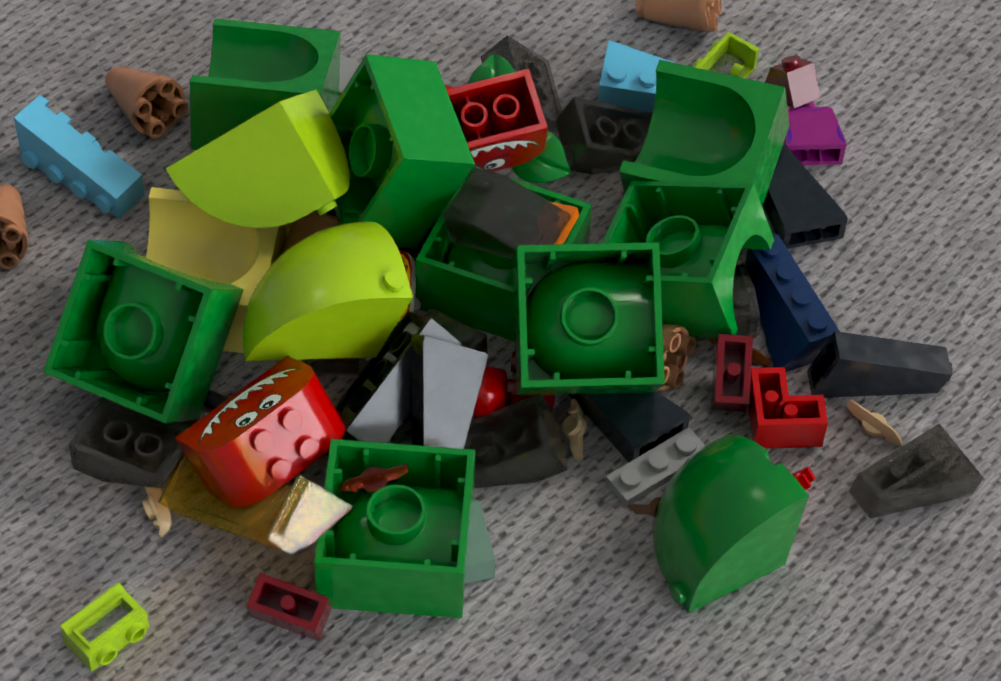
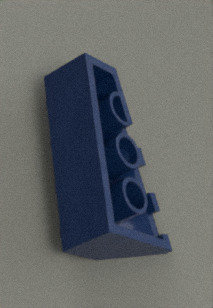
(788, 307)

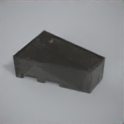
(916, 476)

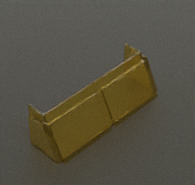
(283, 520)

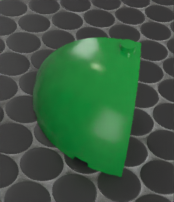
(725, 520)

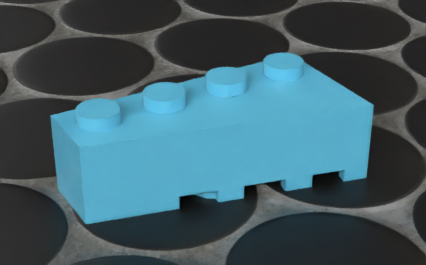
(628, 78)
(76, 159)

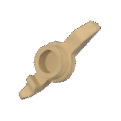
(874, 423)
(574, 428)
(157, 510)

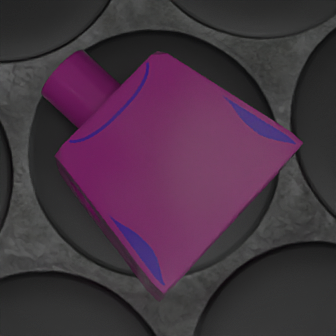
(815, 135)

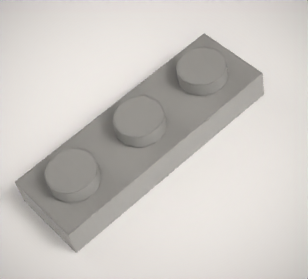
(653, 467)

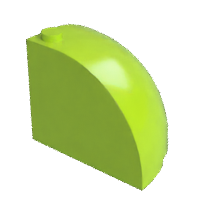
(269, 167)
(329, 297)

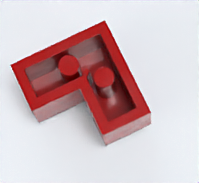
(784, 419)

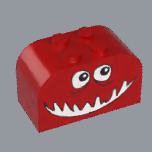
(501, 120)
(263, 434)

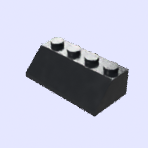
(383, 390)

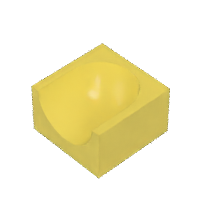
(211, 249)

